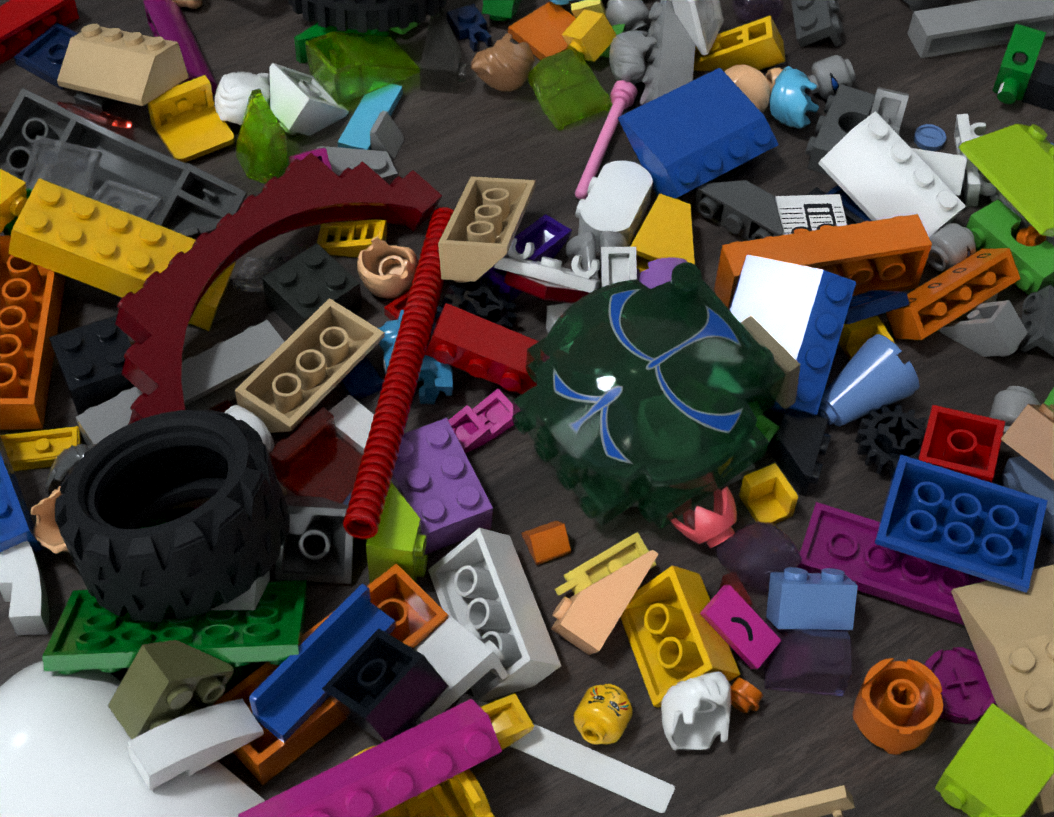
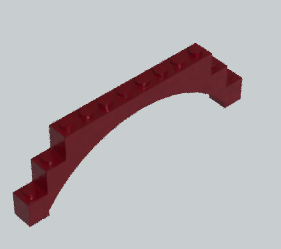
(300, 198)

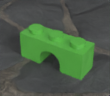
(996, 228)

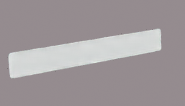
(593, 766)

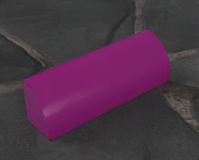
(168, 21)

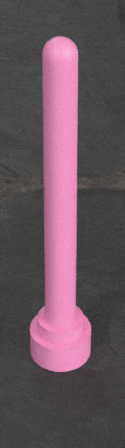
(622, 97)

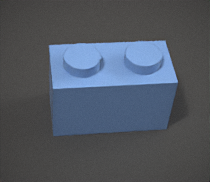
(811, 600)

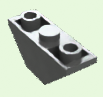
(740, 208)

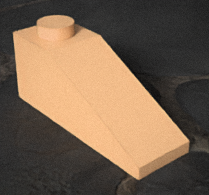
(593, 612)

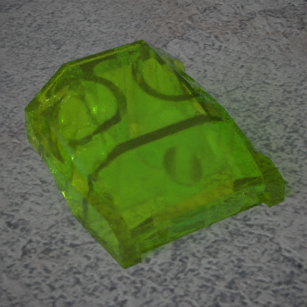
(567, 88)
(261, 141)

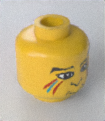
(603, 713)

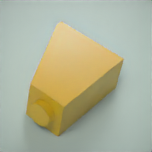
(665, 233)

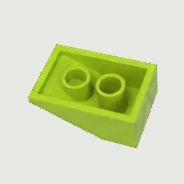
(997, 769)

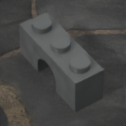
(843, 114)

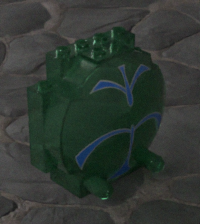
(648, 397)

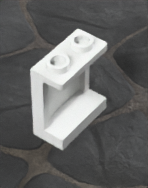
(460, 660)

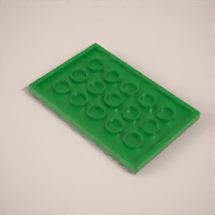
(98, 639)

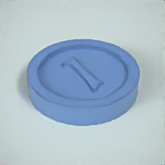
(929, 137)

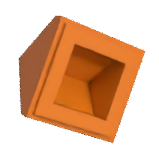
(547, 542)

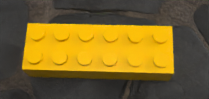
(102, 245)

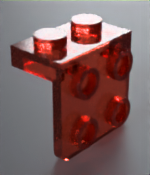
(316, 460)

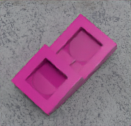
(483, 422)

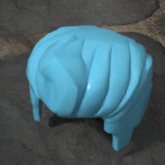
(789, 98)

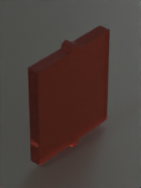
(95, 114)

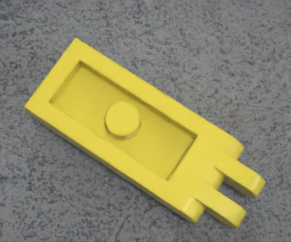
(604, 564)

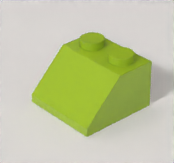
(397, 540)

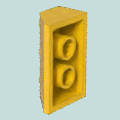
(671, 635)

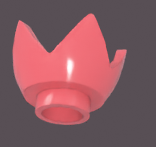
(710, 526)

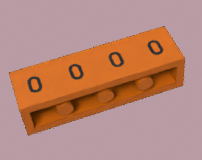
(954, 293)

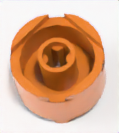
(898, 705)

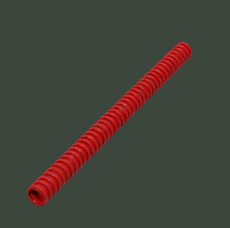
(398, 388)

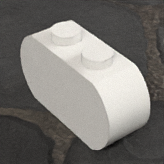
(615, 200)

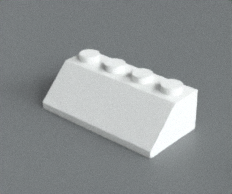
(889, 177)
(487, 588)

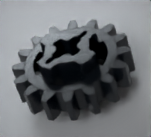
(482, 302)
(888, 436)

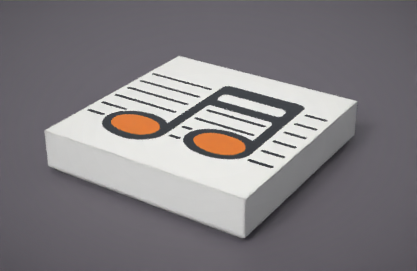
(810, 212)

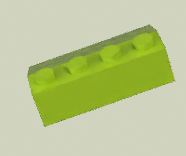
(1021, 168)

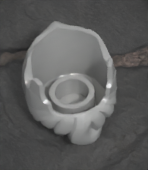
(627, 55)

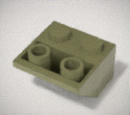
(166, 684)

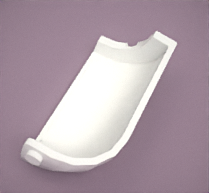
(72, 757)

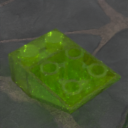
(356, 63)

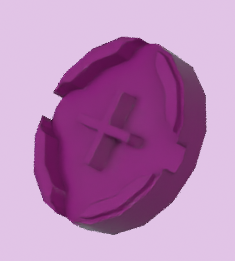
(963, 685)

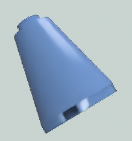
(868, 382)

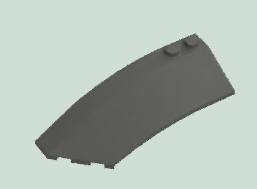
(190, 195)

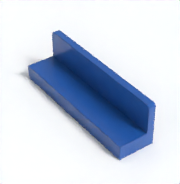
(15, 519)
(296, 685)

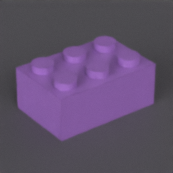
(441, 485)

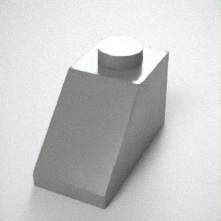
(988, 329)

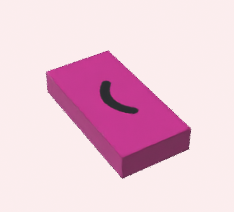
(740, 627)

